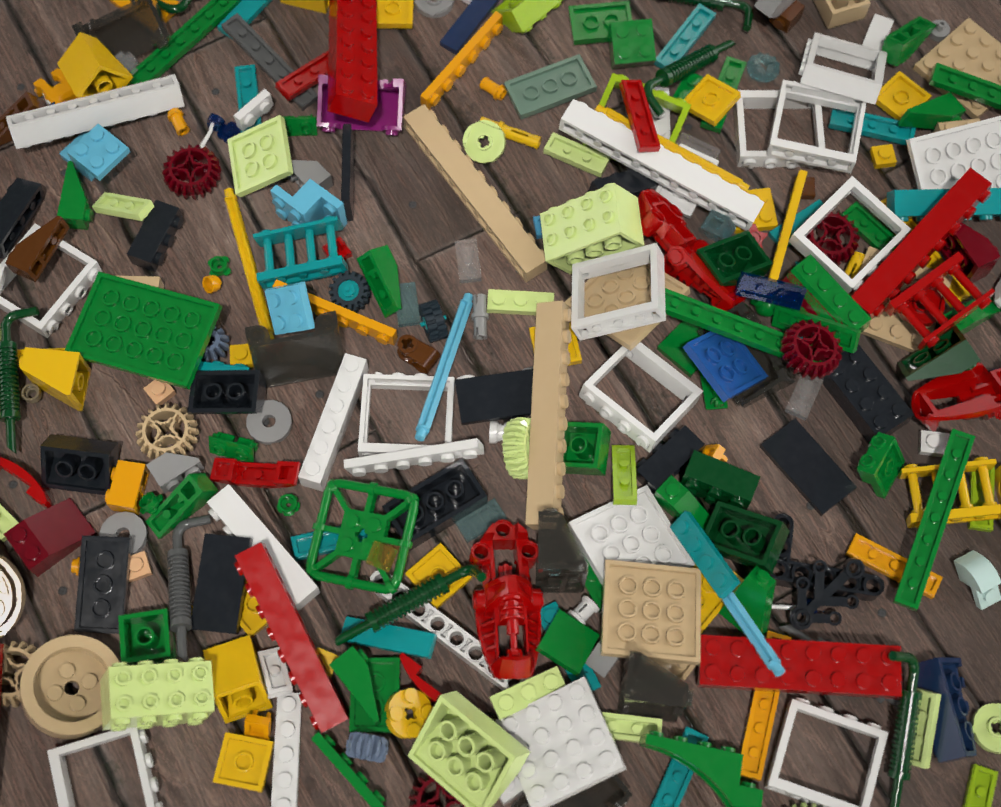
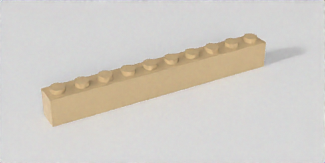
(475, 193)
(548, 410)

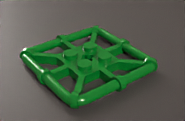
(353, 523)

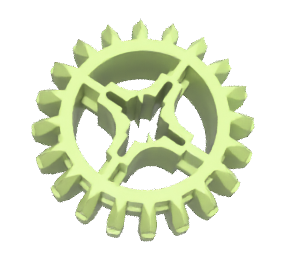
(516, 447)

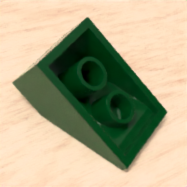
(733, 255)
(947, 357)

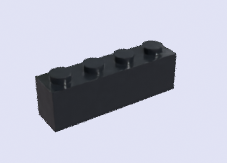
(17, 210)

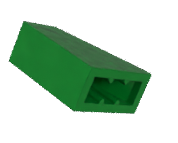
(756, 597)

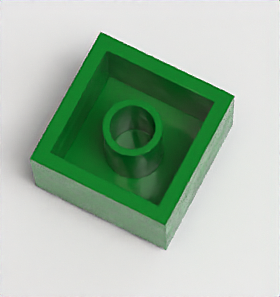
(631, 43)
(586, 448)
(146, 637)

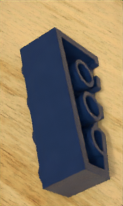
(953, 732)

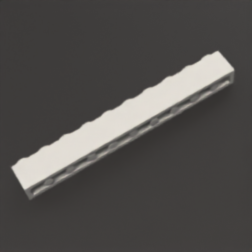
(662, 167)

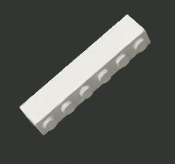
(333, 423)
(242, 522)

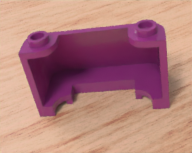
(386, 117)

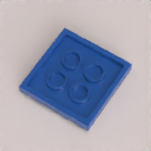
(725, 364)

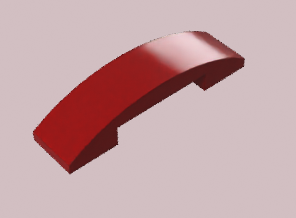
(255, 475)
(35, 490)
(413, 672)

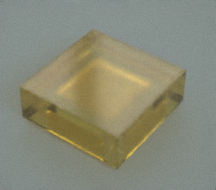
(381, 556)

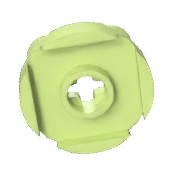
(490, 152)
(982, 728)

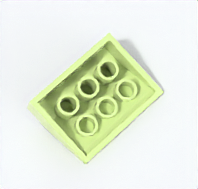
(467, 752)

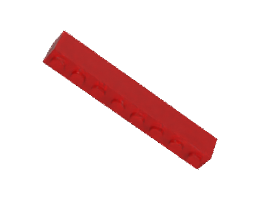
(922, 242)
(292, 637)

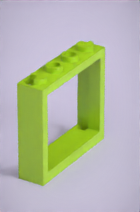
(674, 104)

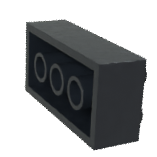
(866, 395)
(442, 502)

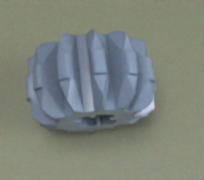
(220, 344)
(367, 747)

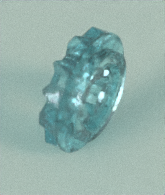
(758, 73)

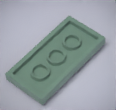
(550, 86)

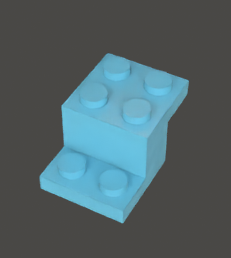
(95, 152)
(308, 204)
(290, 308)

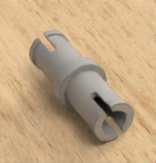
(480, 317)

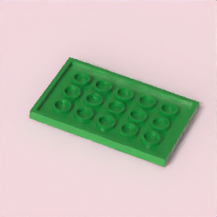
(144, 330)

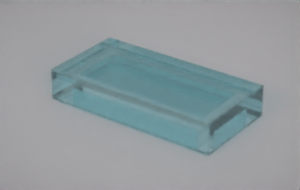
(409, 313)
(480, 520)

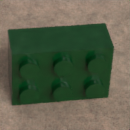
(719, 481)
(746, 536)

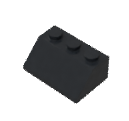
(227, 392)
(78, 463)

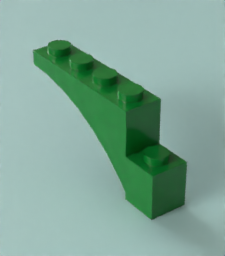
(716, 767)

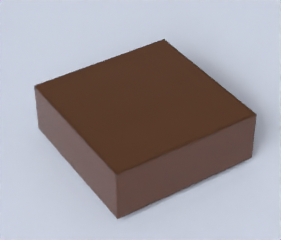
(808, 189)

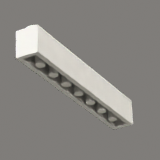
(101, 108)

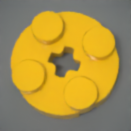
(396, 713)

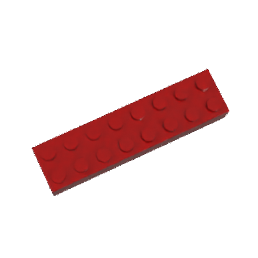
(352, 58)
(808, 667)

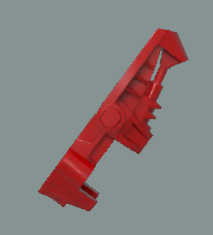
(669, 229)
(976, 393)
(507, 601)

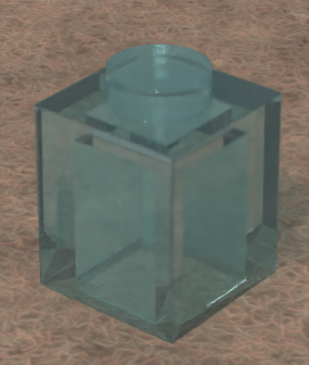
(718, 226)

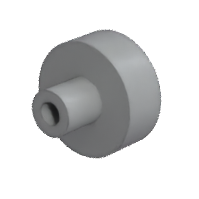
(941, 31)

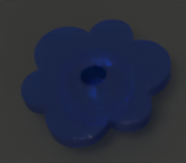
(225, 134)

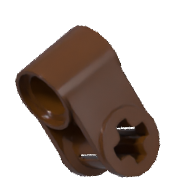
(419, 356)

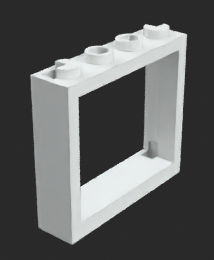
(839, 81)
(767, 100)
(811, 154)
(872, 203)
(66, 302)
(626, 317)
(658, 370)
(398, 382)
(827, 714)
(144, 762)

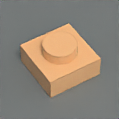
(159, 392)
(139, 567)

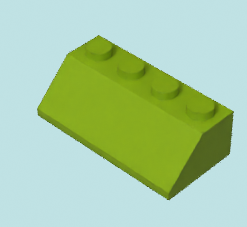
(522, 14)

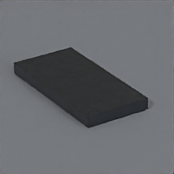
(348, 171)
(495, 396)
(808, 467)
(102, 583)
(219, 585)

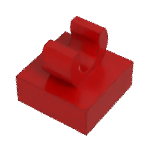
(342, 249)

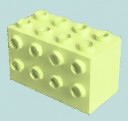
(591, 227)
(156, 694)

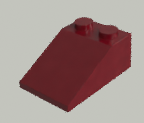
(976, 249)
(49, 536)

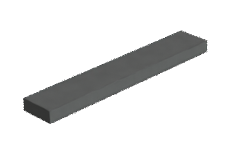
(264, 56)

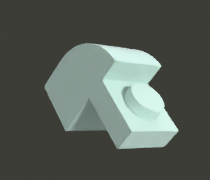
(981, 576)

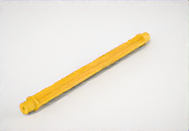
(686, 154)
(248, 261)

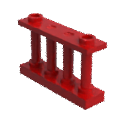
(935, 280)

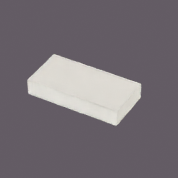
(877, 32)

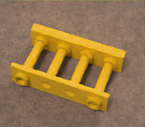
(965, 512)

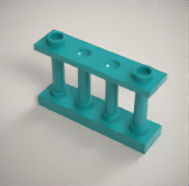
(307, 271)

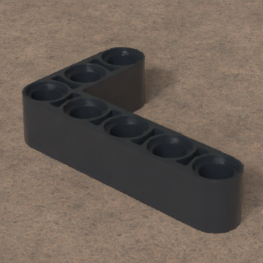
(789, 568)

